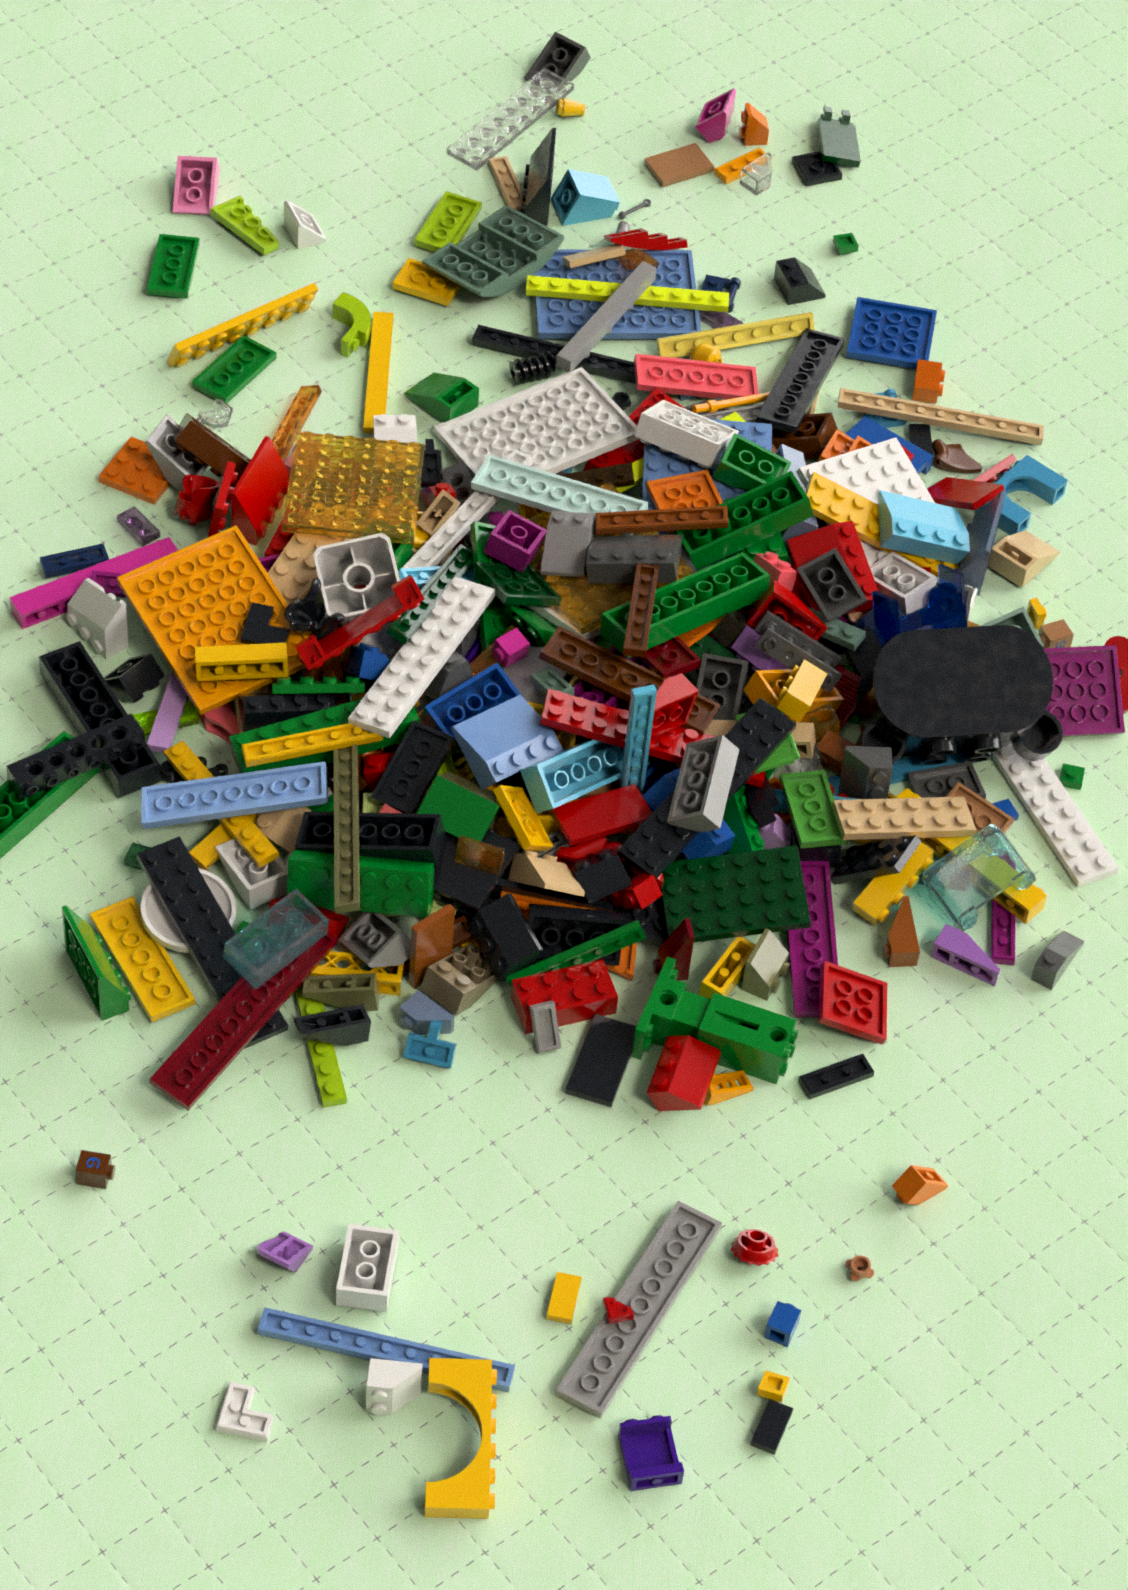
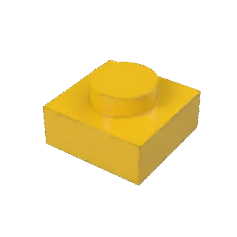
(1036, 612)
(773, 1386)

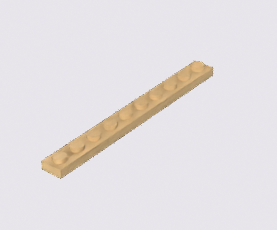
(940, 416)

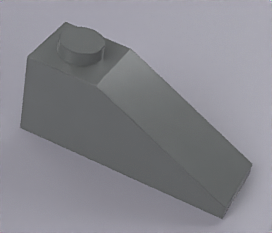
(1056, 959)

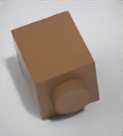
(1056, 635)

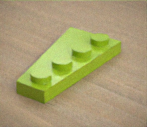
(243, 223)

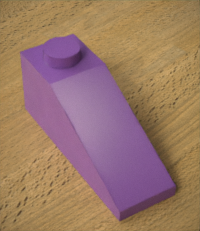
(962, 953)

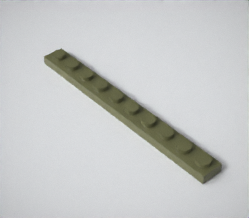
(346, 830)

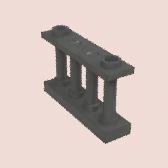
(793, 646)

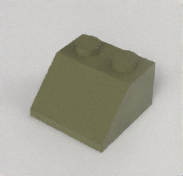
(765, 966)

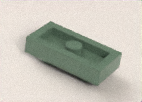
(549, 679)

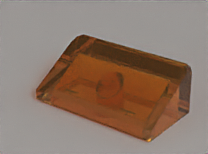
(479, 855)

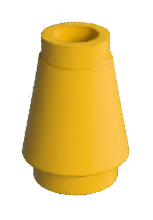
(569, 108)

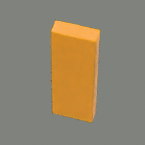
(732, 170)

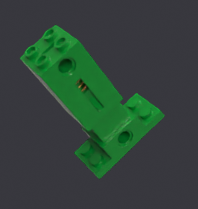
(744, 1033)

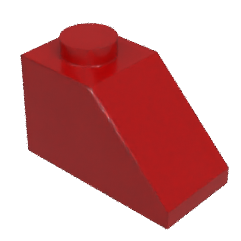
(375, 766)

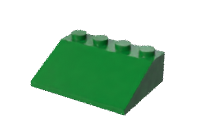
(94, 966)

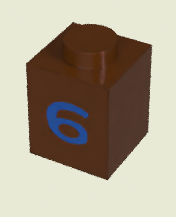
(94, 1169)

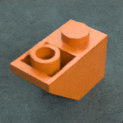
(754, 127)

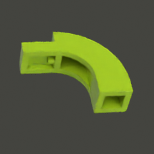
(355, 315)

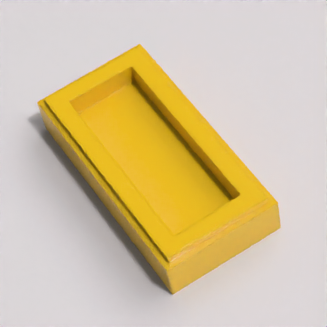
(564, 1298)

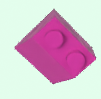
(716, 116)

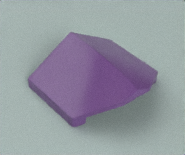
(285, 1251)

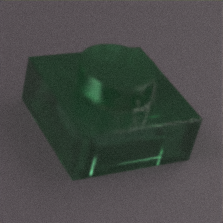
(131, 856)

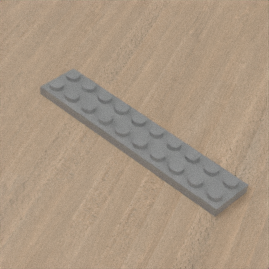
(650, 1294)

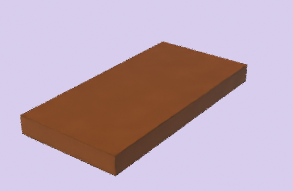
(430, 942)

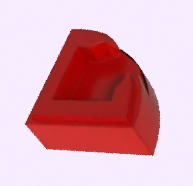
(616, 1311)

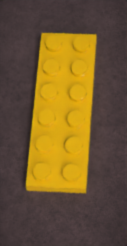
(142, 960)

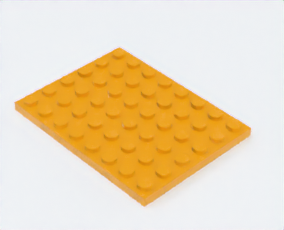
(204, 600)

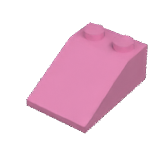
(195, 185)

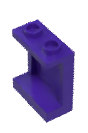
(650, 1453)

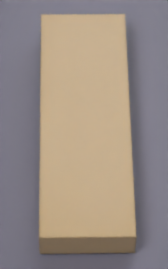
(594, 255)

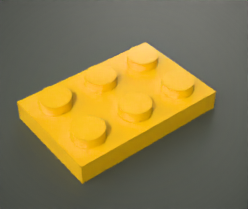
(425, 283)
(522, 818)

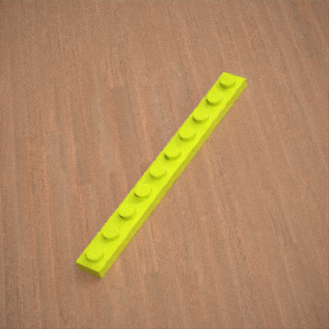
(653, 295)

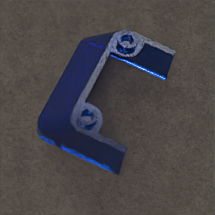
(944, 607)

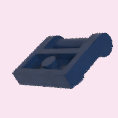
(717, 284)

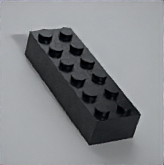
(380, 835)

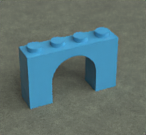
(1031, 477)

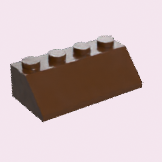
(209, 447)

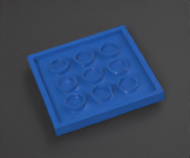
(891, 333)

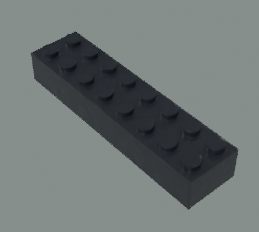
(91, 704)

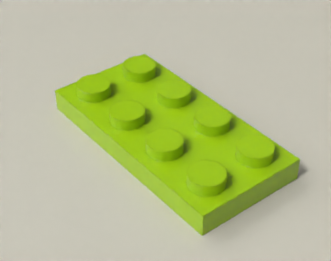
(448, 222)

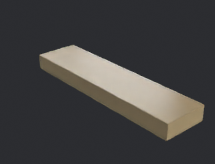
(506, 182)

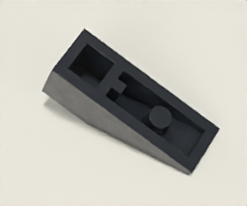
(337, 1026)

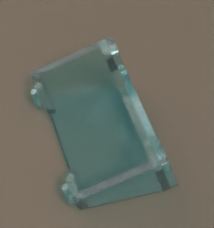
(975, 875)

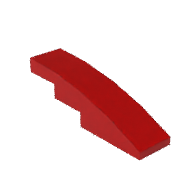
(640, 239)

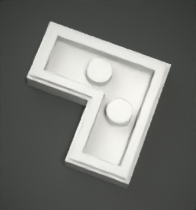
(238, 1418)

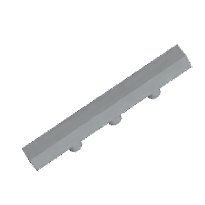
(606, 317)

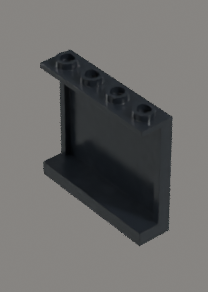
(463, 885)

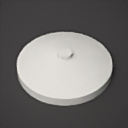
(159, 924)

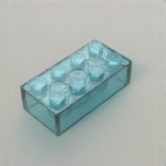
(275, 938)

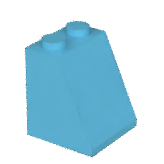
(584, 198)

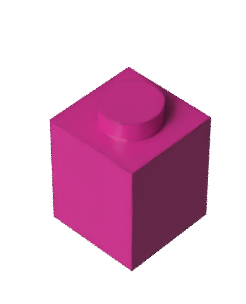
(510, 647)

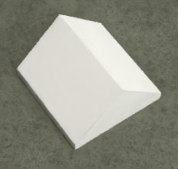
(302, 226)

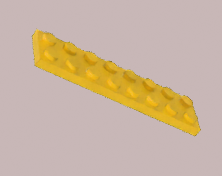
(243, 324)
(838, 504)

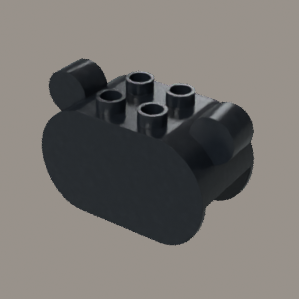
(959, 694)

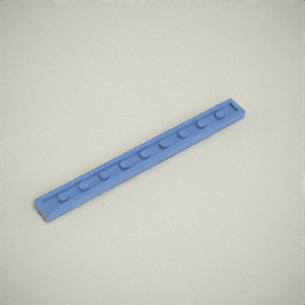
(364, 1343)

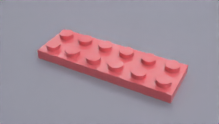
(694, 377)

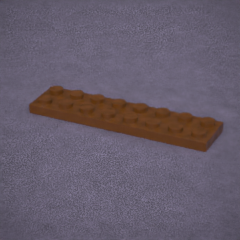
(614, 673)

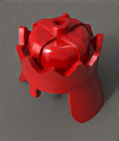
(196, 499)

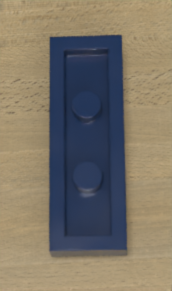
(73, 560)

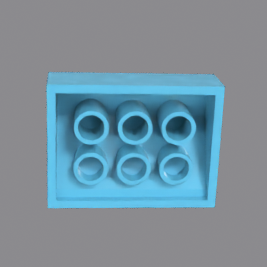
(922, 528)

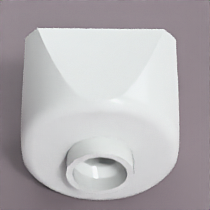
(355, 563)

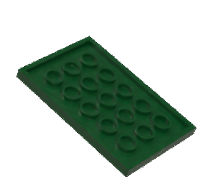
(737, 894)

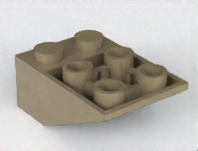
(459, 979)

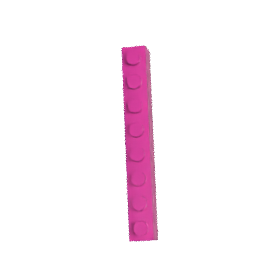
(52, 598)

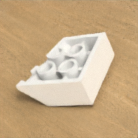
(99, 618)

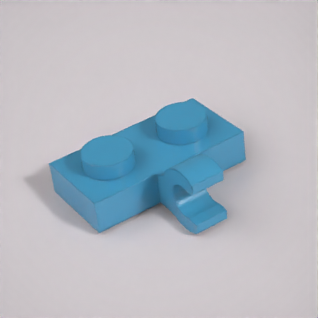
(430, 1048)

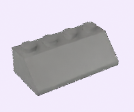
(703, 784)

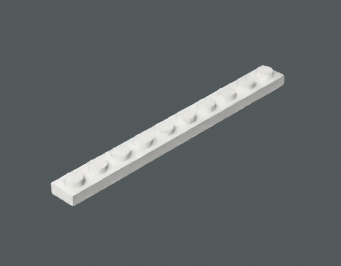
(459, 523)

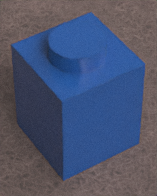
(782, 1323)

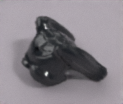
(309, 616)

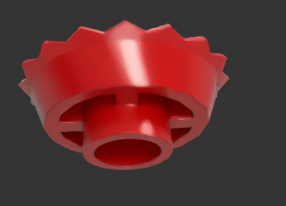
(754, 1247)

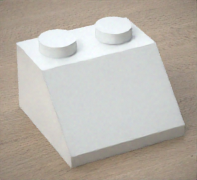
(391, 1385)

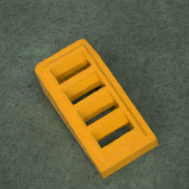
(725, 1093)

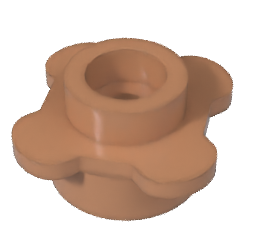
(859, 1262)

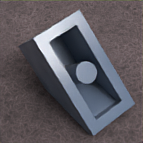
(418, 1013)

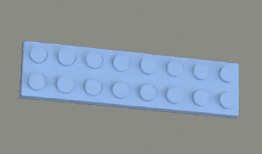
(234, 795)

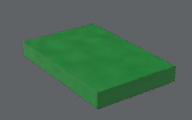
(460, 809)

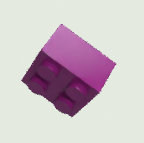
(515, 541)

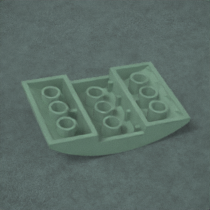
(497, 254)

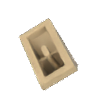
(438, 512)

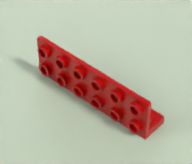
(632, 451)
(314, 652)

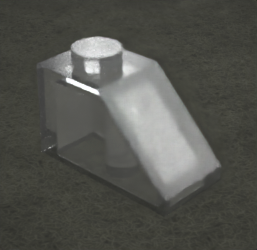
(757, 175)

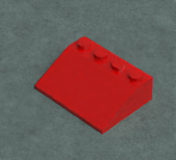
(259, 492)
(847, 542)

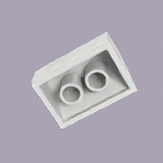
(903, 582)

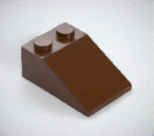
(811, 436)

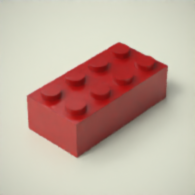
(575, 990)

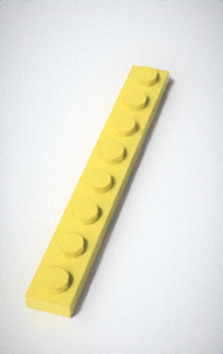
(736, 335)

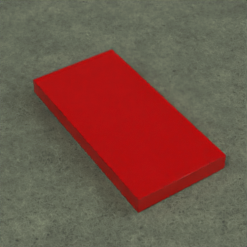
(963, 492)
(601, 814)

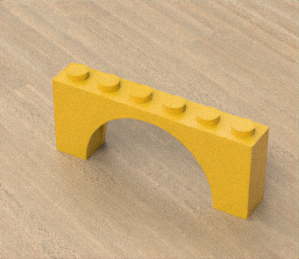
(468, 1491)

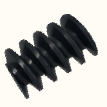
(531, 367)

